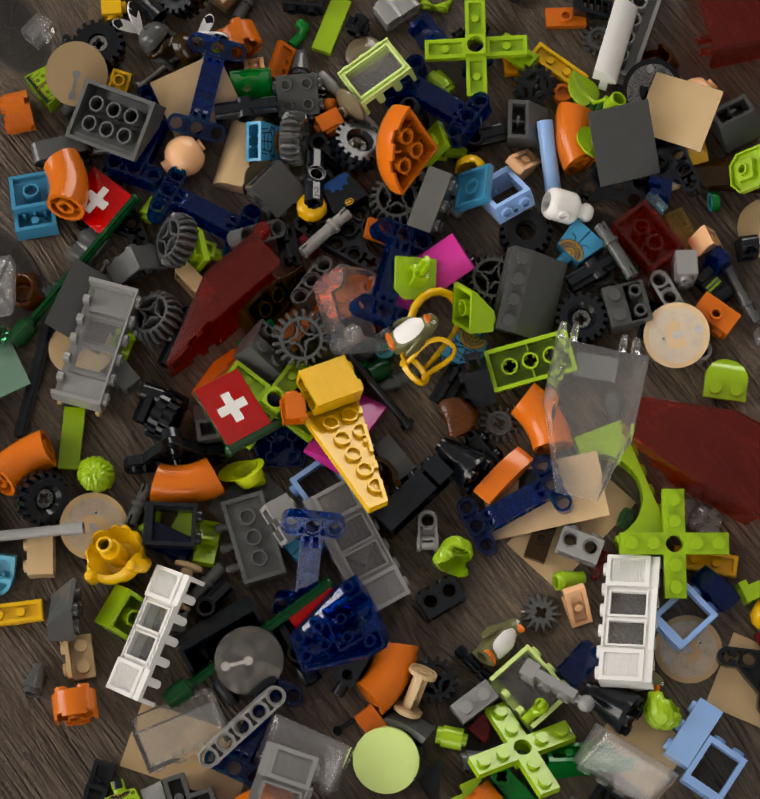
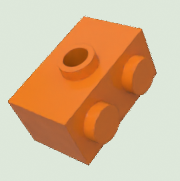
(718, 315)

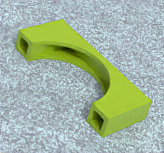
(650, 512)

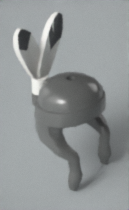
(149, 35)

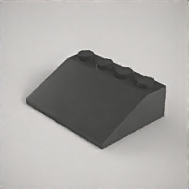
(114, 120)
(528, 293)

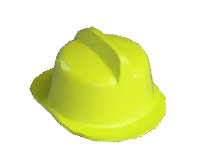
(245, 473)

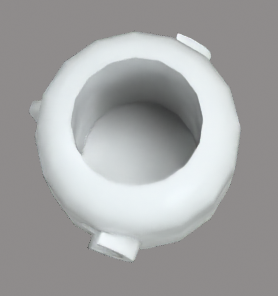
(565, 206)

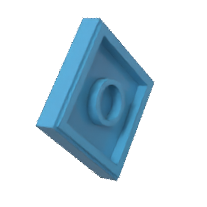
(474, 188)

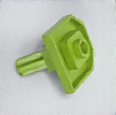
(444, 150)
(745, 170)
(204, 252)
(414, 275)

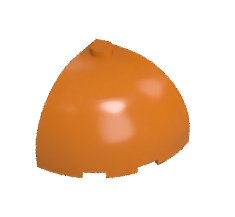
(402, 148)

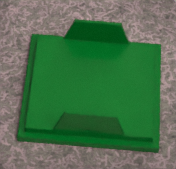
(252, 82)

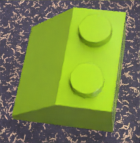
(471, 311)
(120, 611)

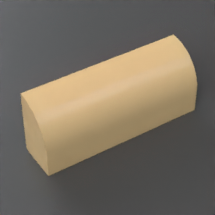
(233, 159)

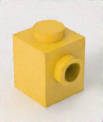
(113, 9)

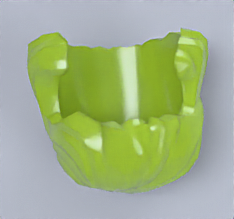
(453, 556)

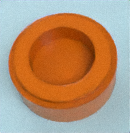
(561, 93)

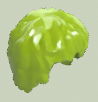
(96, 474)
(661, 712)

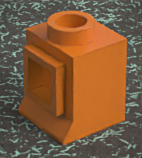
(328, 122)
(293, 408)

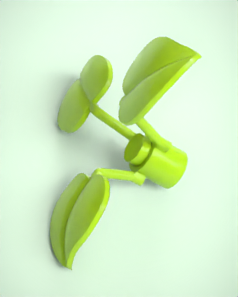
(586, 91)

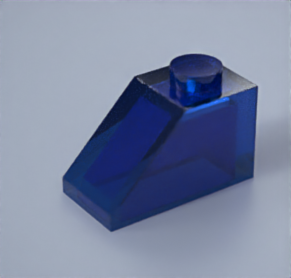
(715, 589)

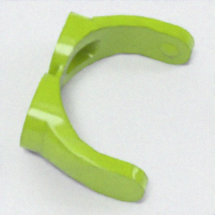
(440, 7)

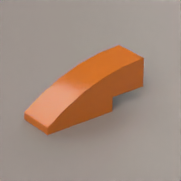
(503, 476)

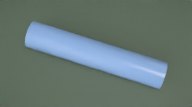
(548, 154)

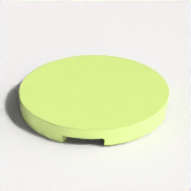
(386, 760)

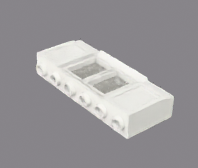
(628, 621)
(151, 632)

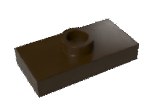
(539, 545)

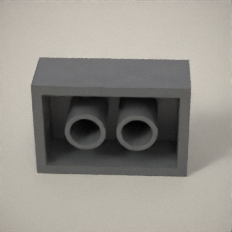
(433, 202)

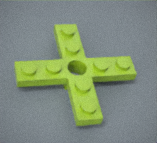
(476, 62)
(283, 384)
(690, 543)
(533, 744)

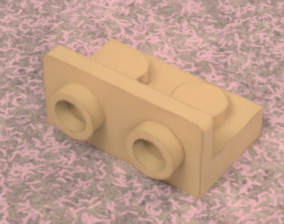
(79, 658)

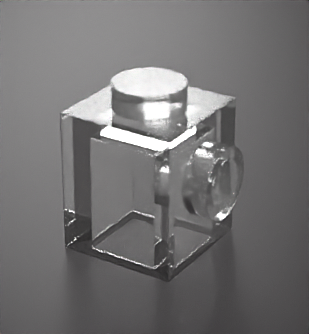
(38, 30)

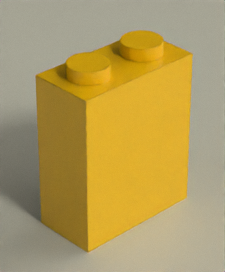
(329, 385)

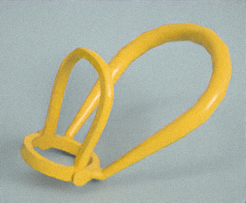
(439, 291)

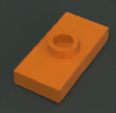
(563, 19)
(281, 59)

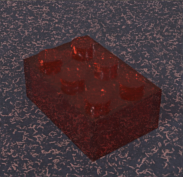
(646, 237)

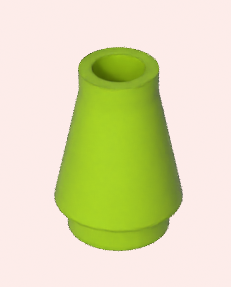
(566, 579)

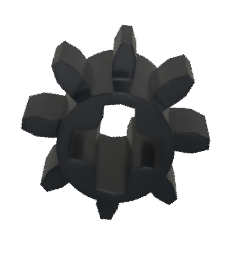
(357, 25)

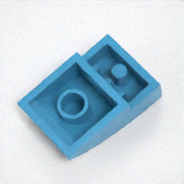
(29, 206)

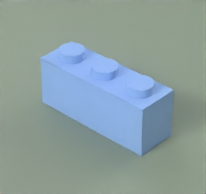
(691, 733)

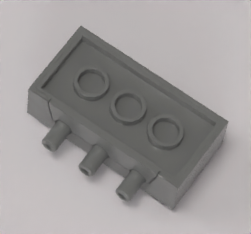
(251, 540)

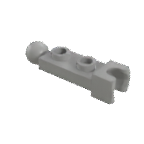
(533, 674)

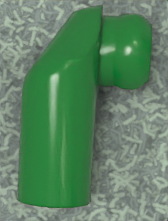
(301, 35)

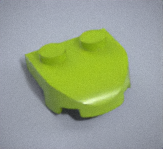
(725, 381)

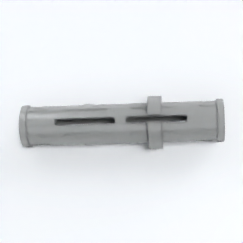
(332, 226)

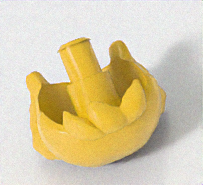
(115, 556)

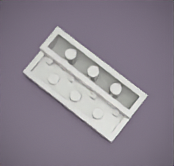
(615, 43)

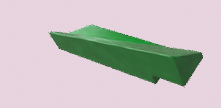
(561, 762)

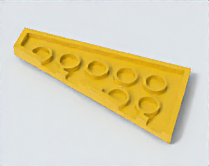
(350, 449)

